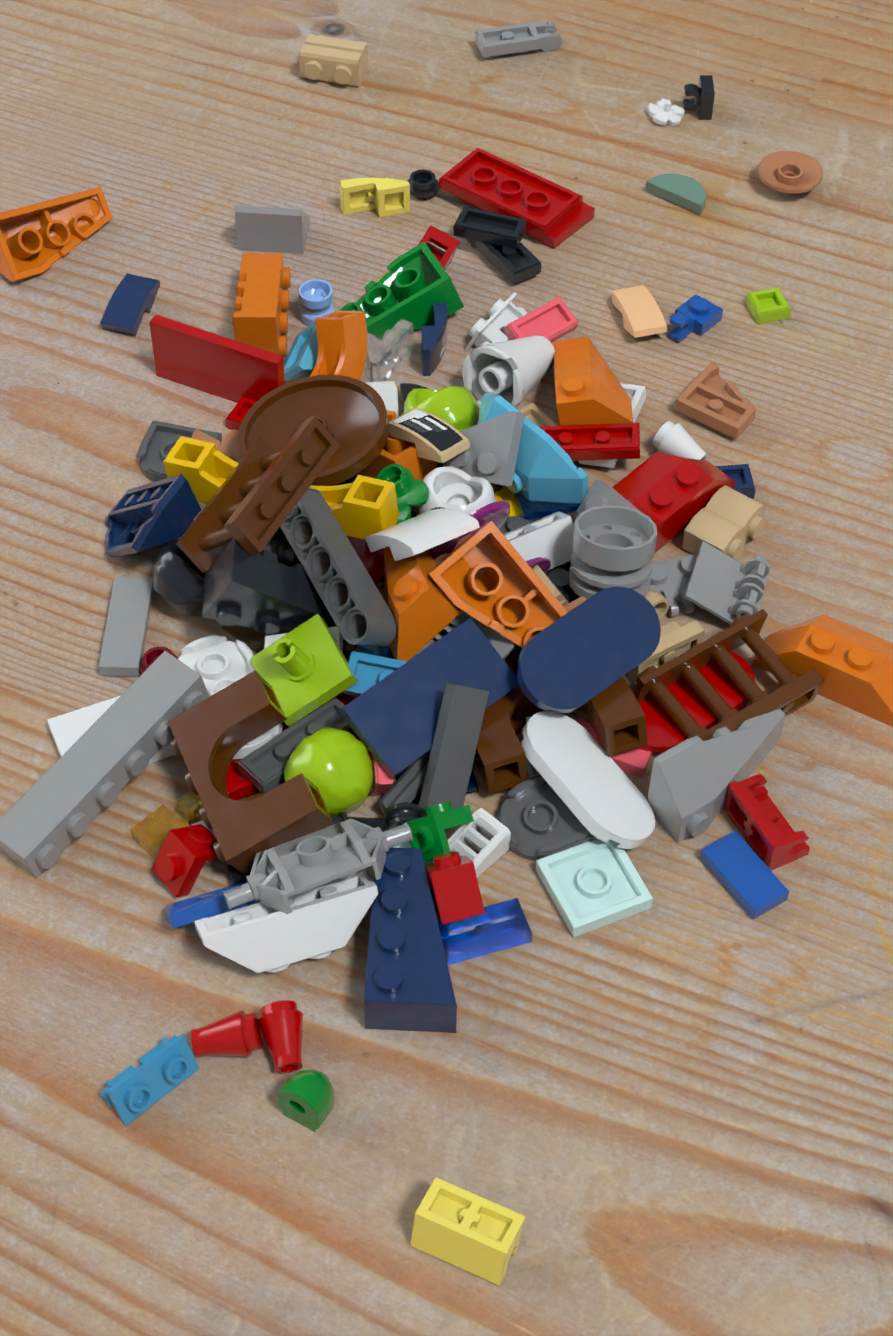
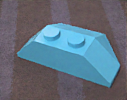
(542, 466)

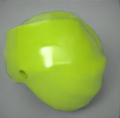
(452, 404)
(336, 766)

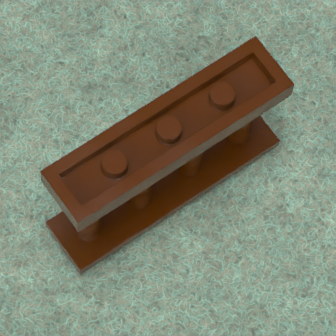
(259, 495)
(789, 697)

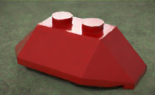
(672, 491)

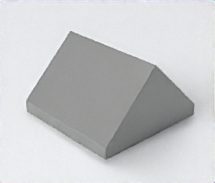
(271, 229)

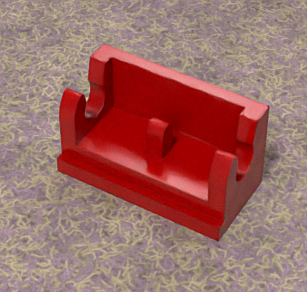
(763, 823)

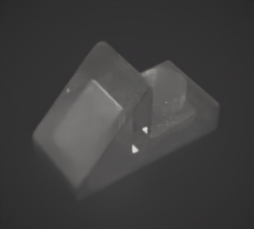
(387, 353)

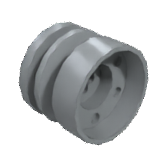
(612, 550)

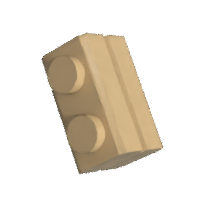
(333, 60)

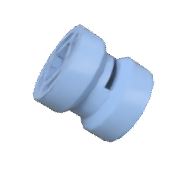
(312, 302)

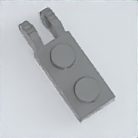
(517, 39)

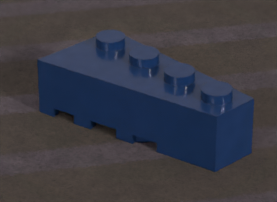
(406, 960)

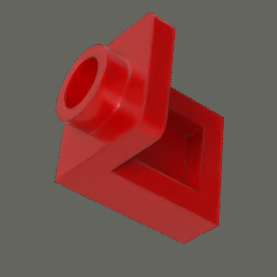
(183, 857)

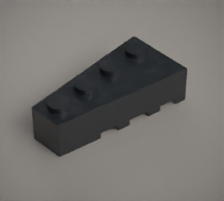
(261, 593)

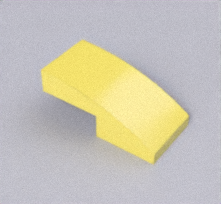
(378, 194)

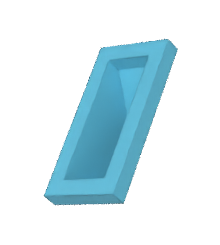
(302, 355)

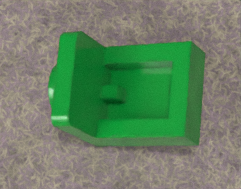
(430, 830)

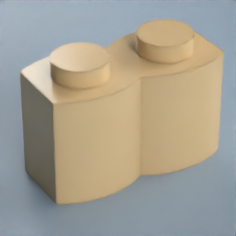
(725, 523)

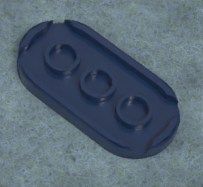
(588, 649)

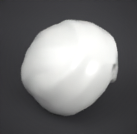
(456, 491)

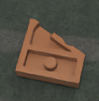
(716, 403)

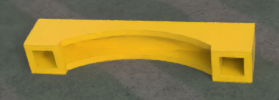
(359, 507)

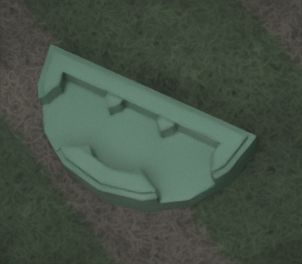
(678, 190)

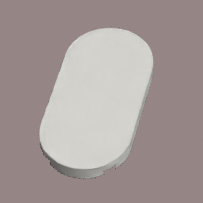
(220, 665)
(587, 780)

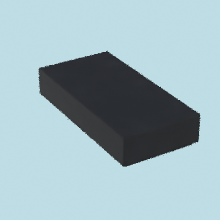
(490, 227)

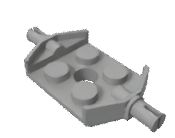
(315, 860)

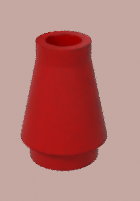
(282, 1031)
(229, 1036)

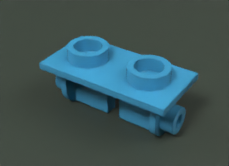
(158, 1074)

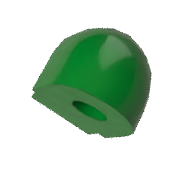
(307, 1098)

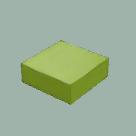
(768, 305)

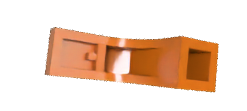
(341, 344)

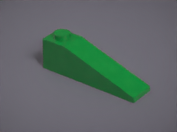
(407, 293)

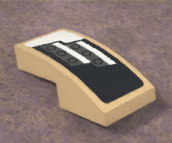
(432, 435)

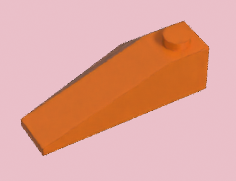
(587, 387)

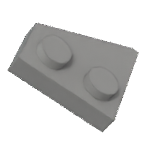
(492, 449)

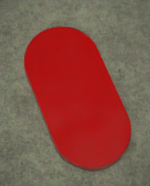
(663, 731)

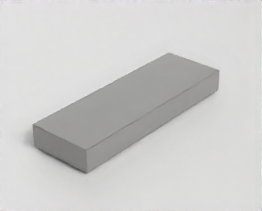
(126, 627)

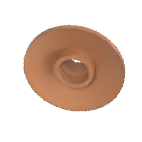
(790, 172)

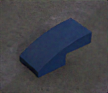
(128, 304)

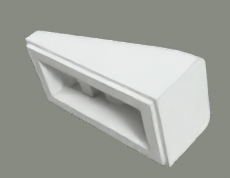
(486, 835)

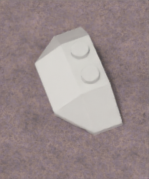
(273, 940)

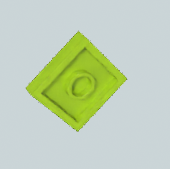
(304, 669)

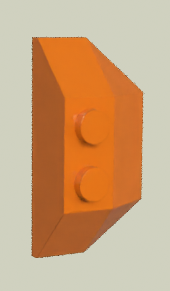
(850, 660)

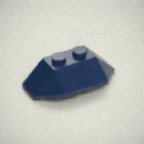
(150, 516)

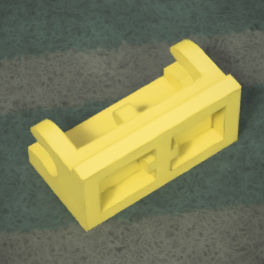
(467, 1230)

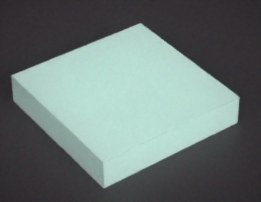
(593, 885)

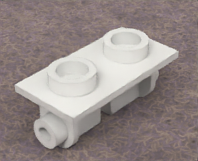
(490, 331)

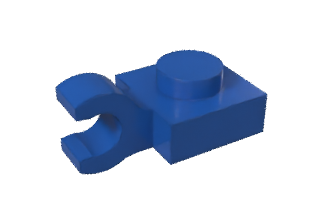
(694, 315)

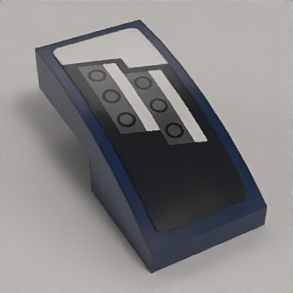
(434, 339)

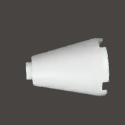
(508, 368)

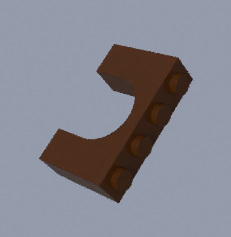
(208, 741)
(501, 758)

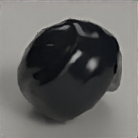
(179, 580)

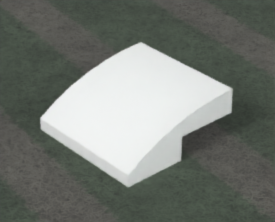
(422, 532)

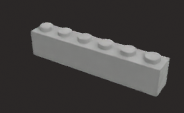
(99, 765)

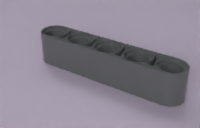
(338, 573)

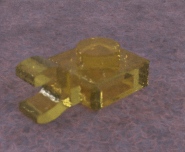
(153, 829)

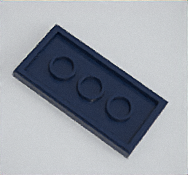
(402, 710)

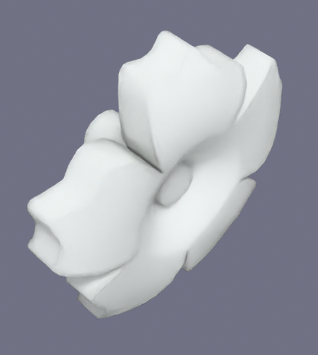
(664, 113)

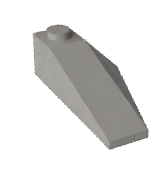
(693, 777)

